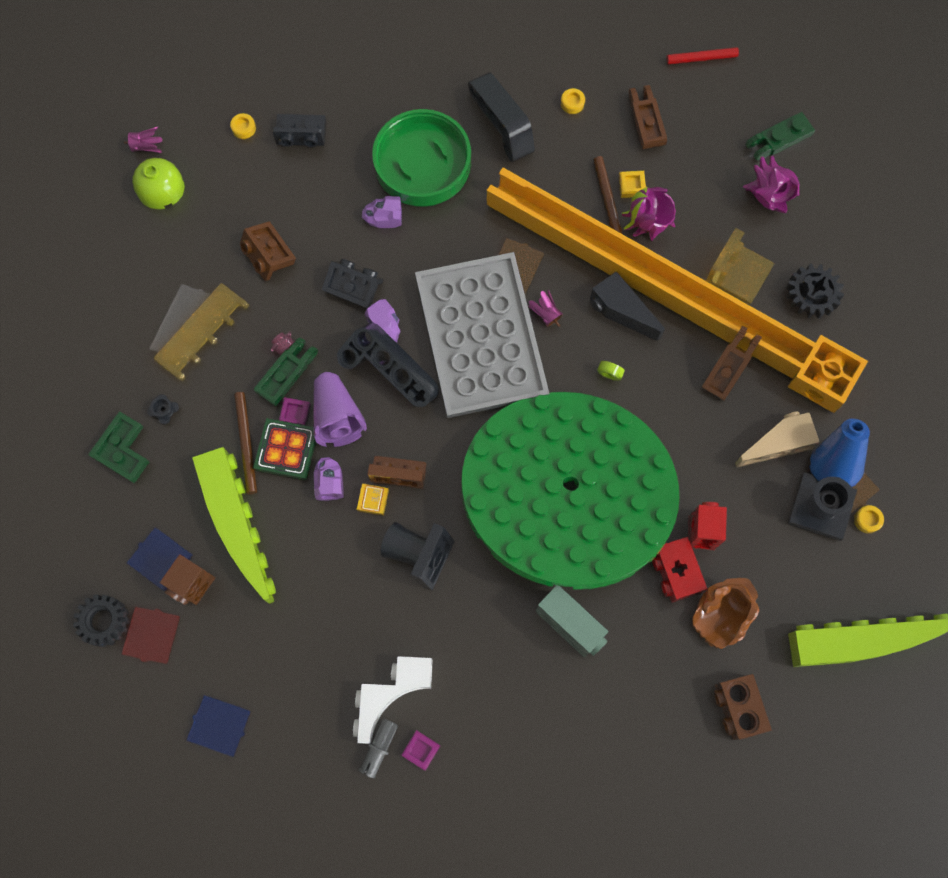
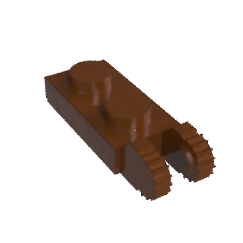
(647, 118)
(730, 366)

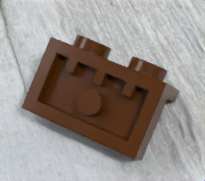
(266, 249)
(397, 472)

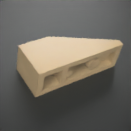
(790, 436)

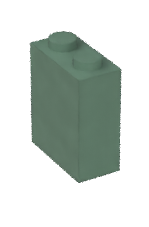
(572, 622)

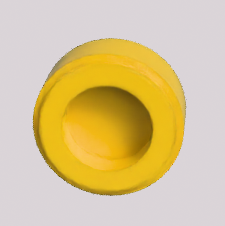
(572, 101)
(243, 126)
(868, 519)

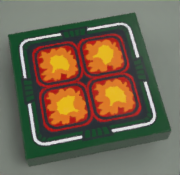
(285, 449)

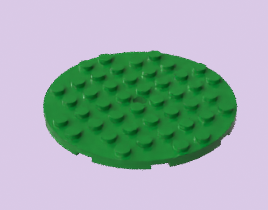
(563, 536)

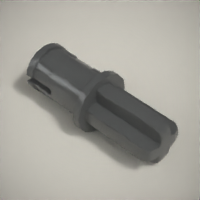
(378, 748)

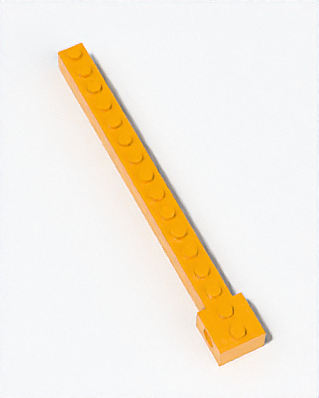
(817, 369)

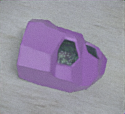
(383, 212)
(384, 315)
(328, 480)

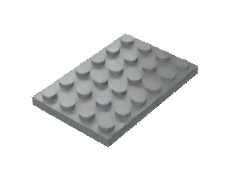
(481, 334)

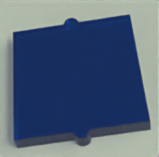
(156, 556)
(218, 726)

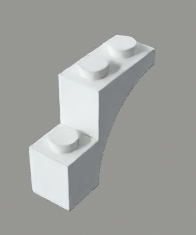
(373, 699)

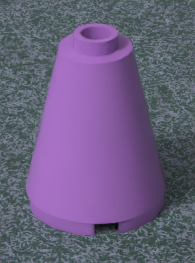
(335, 412)

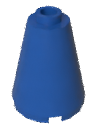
(842, 453)

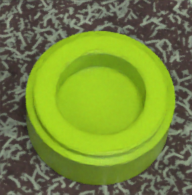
(610, 370)

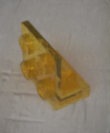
(739, 269)

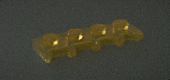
(199, 329)

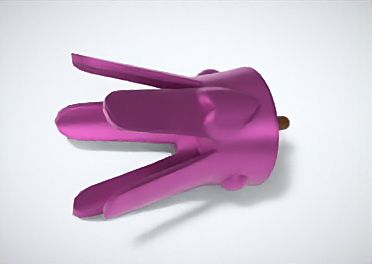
(143, 140)
(549, 313)

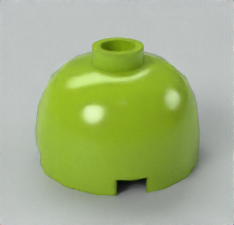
(158, 183)

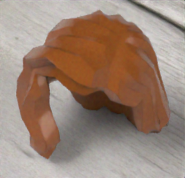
(726, 612)

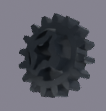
(825, 298)

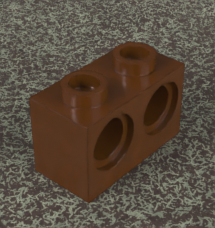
(186, 581)
(749, 704)

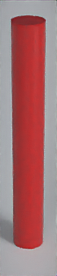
(702, 55)

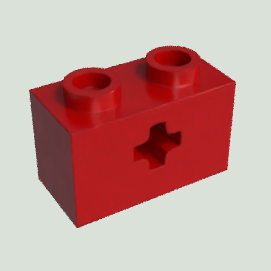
(707, 526)
(679, 555)

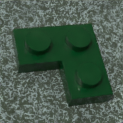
(114, 449)

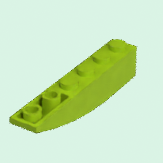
(231, 517)
(861, 641)

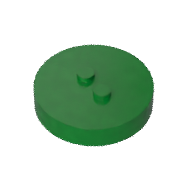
(422, 157)

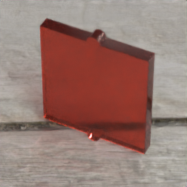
(151, 635)

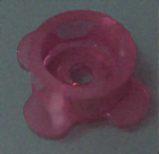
(282, 342)

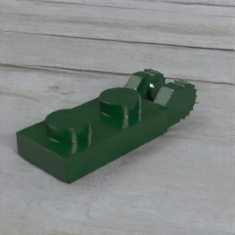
(781, 136)
(285, 372)

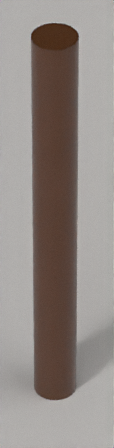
(607, 194)
(245, 442)

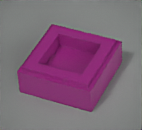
(295, 411)
(420, 750)

